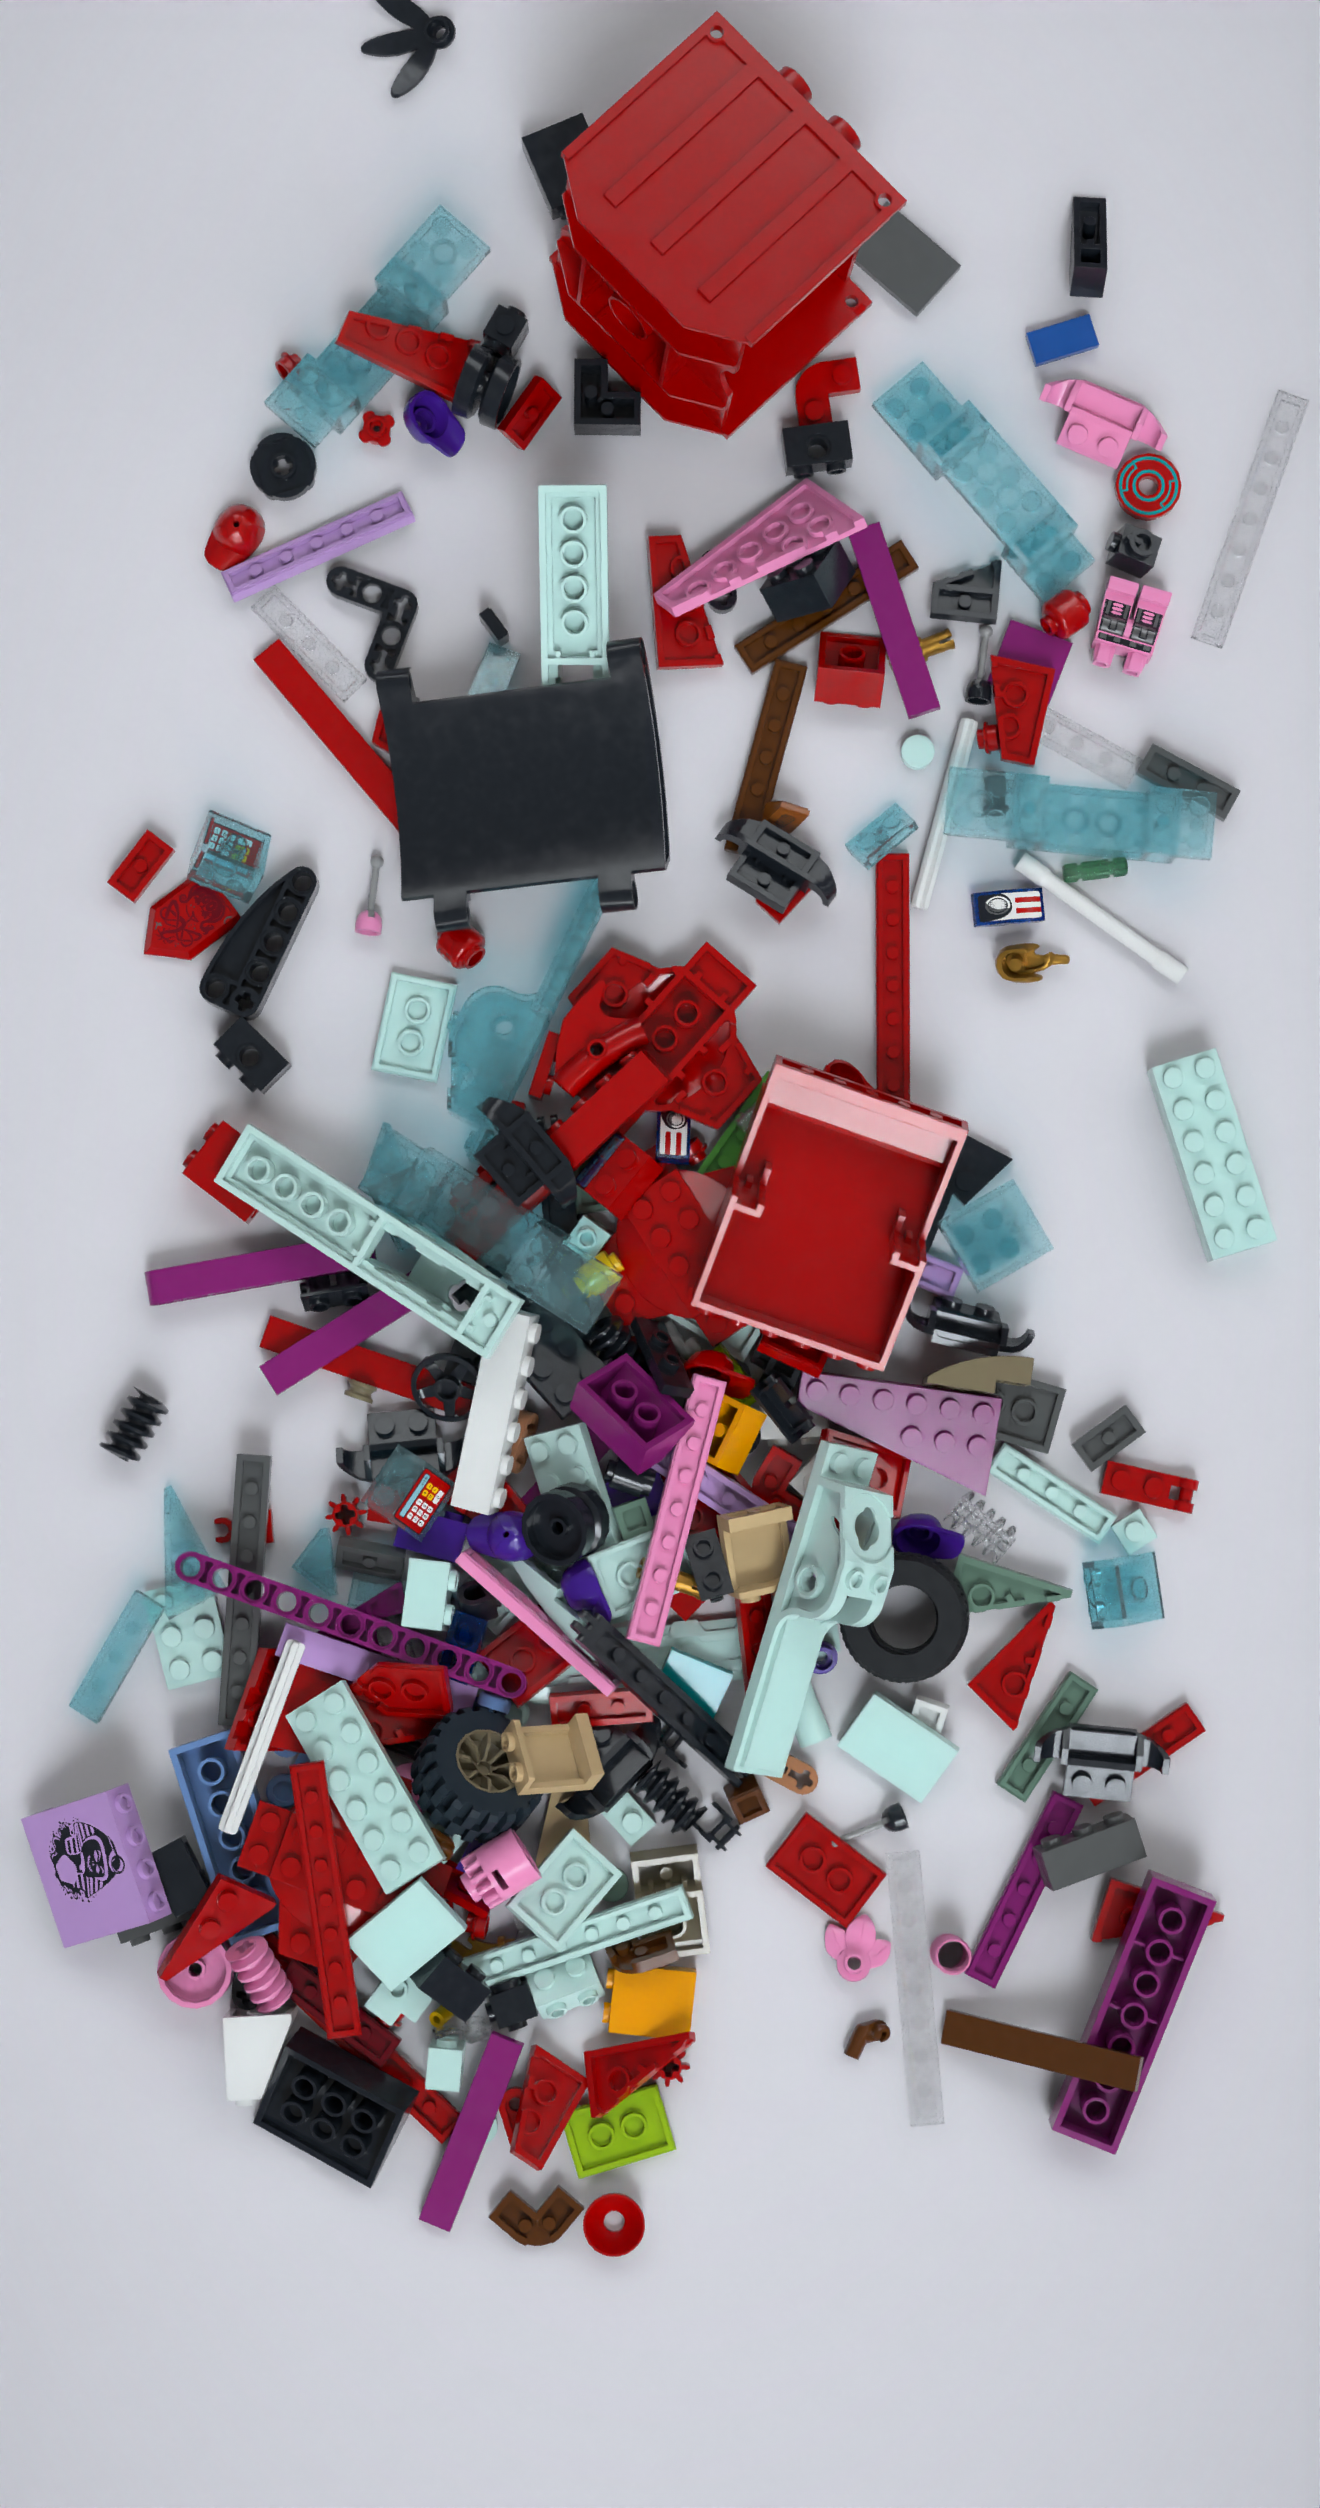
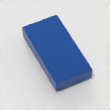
(1062, 340)

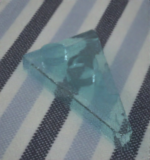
(180, 1538)

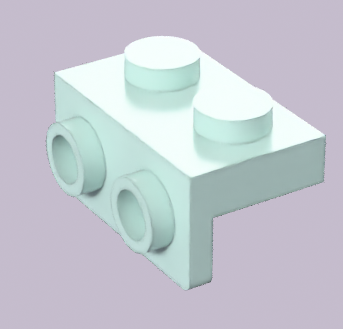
(565, 1986)

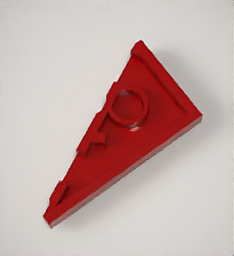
(1008, 1675)
(395, 1728)
(1117, 1907)
(219, 1916)
(623, 2068)

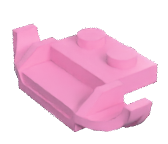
(1101, 420)

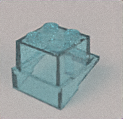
(994, 1235)

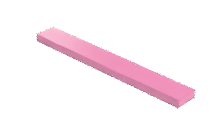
(675, 1514)

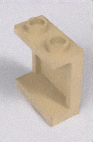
(755, 1548)
(552, 1756)

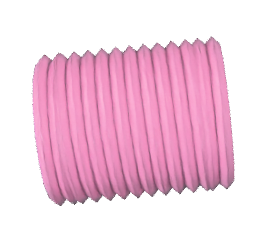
(963, 1964)

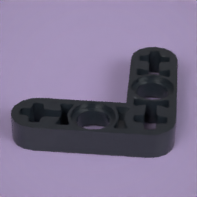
(384, 607)

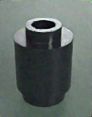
(624, 1479)

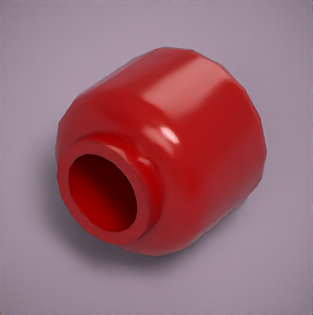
(1065, 614)
(461, 947)

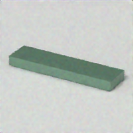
(1063, 1708)

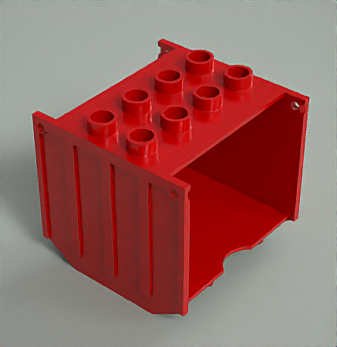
(715, 231)

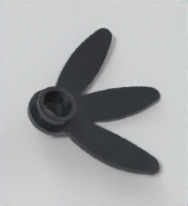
(402, 42)

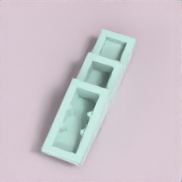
(545, 1586)

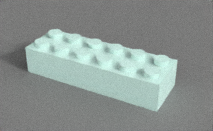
(1211, 1155)

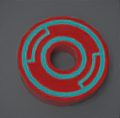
(1161, 473)

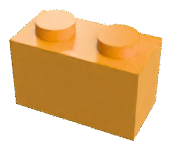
(734, 1434)

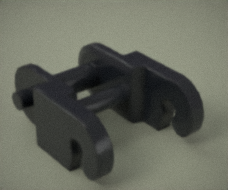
(671, 1750)
(726, 1819)

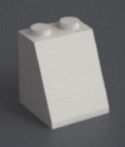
(253, 2050)

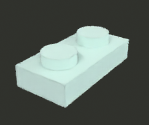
(629, 1819)

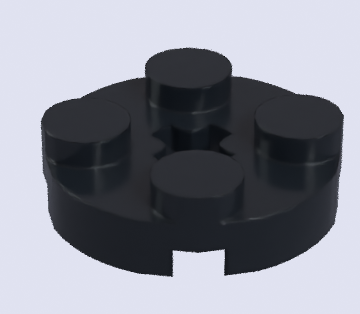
(266, 458)

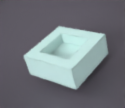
(1133, 1531)

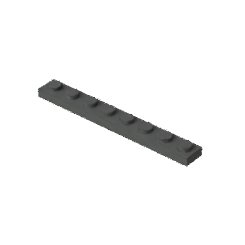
(247, 1553)

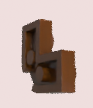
(644, 1954)
(536, 2226)

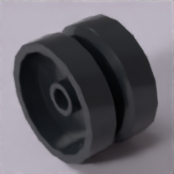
(486, 386)
(565, 1524)

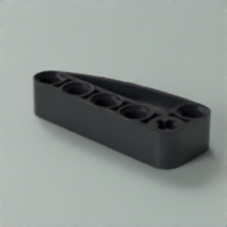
(246, 946)

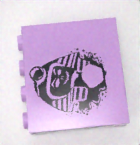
(96, 1866)

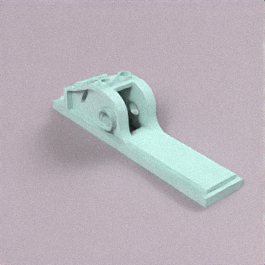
(573, 579)
(351, 1227)
(801, 1617)

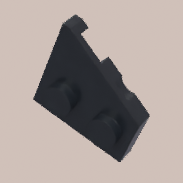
(969, 596)

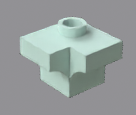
(403, 1999)

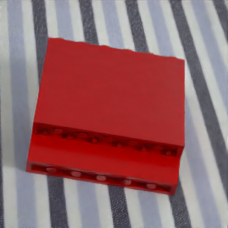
(828, 1214)

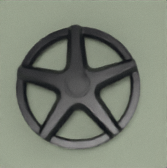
(446, 1386)

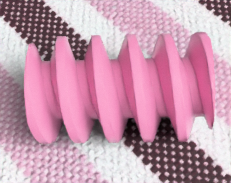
(260, 1973)

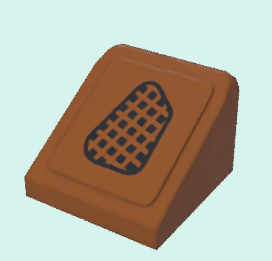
(785, 815)

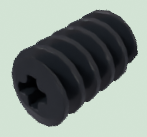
(615, 1341)
(135, 1426)
(669, 1799)

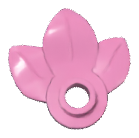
(859, 1943)

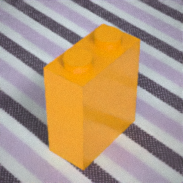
(650, 2001)

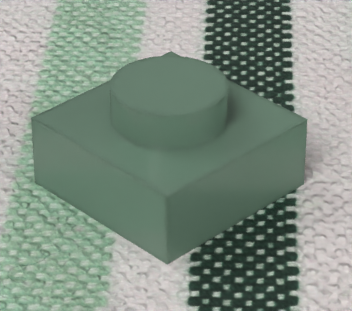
(633, 1518)

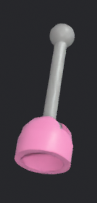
(369, 921)

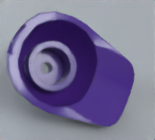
(433, 423)
(925, 1535)
(487, 1536)
(583, 1589)

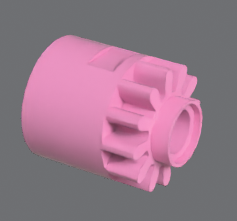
(499, 1869)

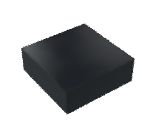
(494, 627)

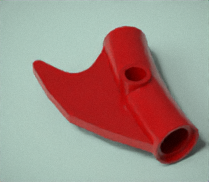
(589, 1027)

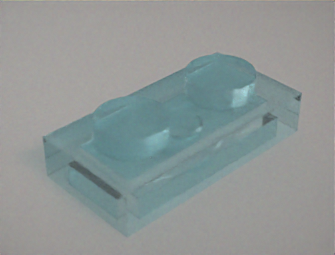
(881, 836)

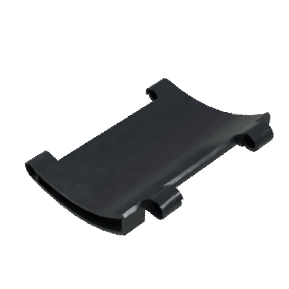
(528, 786)

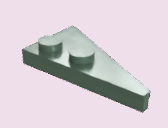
(999, 1587)

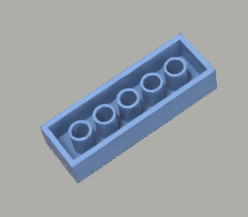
(206, 1779)

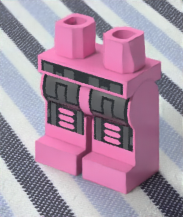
(1125, 636)

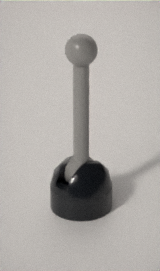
(979, 690)
(892, 1819)

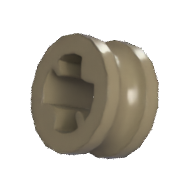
(360, 1391)

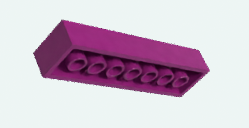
(1135, 2004)

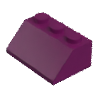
(630, 1413)

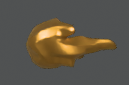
(1020, 962)

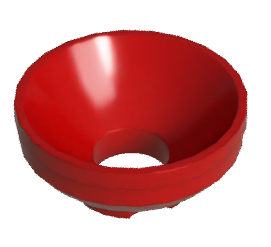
(608, 2241)

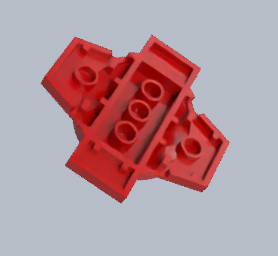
(688, 1029)
(665, 1246)
(275, 1851)

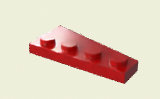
(408, 351)
(684, 639)

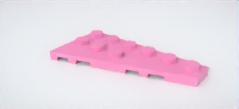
(779, 535)

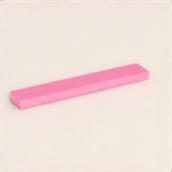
(535, 1619)

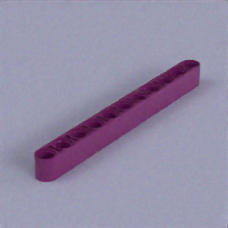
(336, 1616)

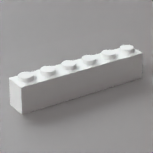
(494, 1418)

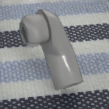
(684, 1348)

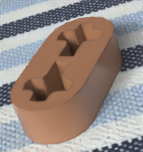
(529, 1424)
(790, 1782)

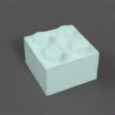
(429, 1595)

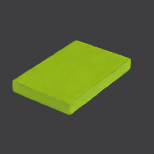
(622, 2136)

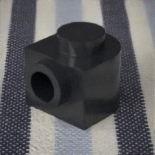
(477, 1601)

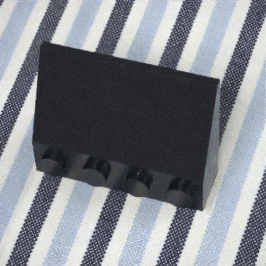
(335, 2106)

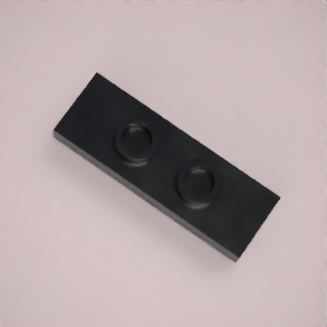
(662, 1357)

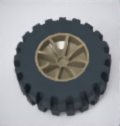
(466, 1777)

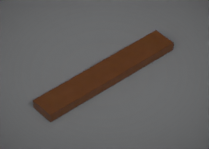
(782, 637)
(769, 742)
(1042, 2050)

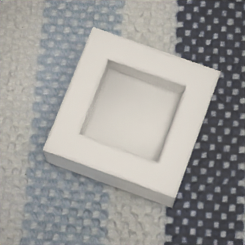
(930, 1712)

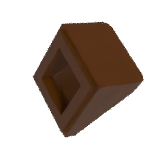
(746, 1800)

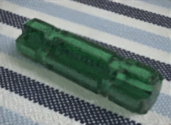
(1095, 869)

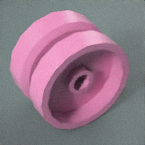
(200, 1989)

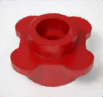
(380, 437)

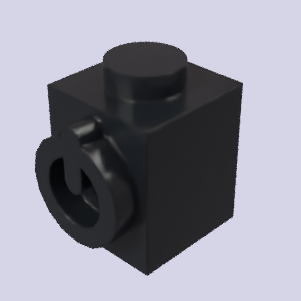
(505, 331)
(1132, 550)
(511, 2004)

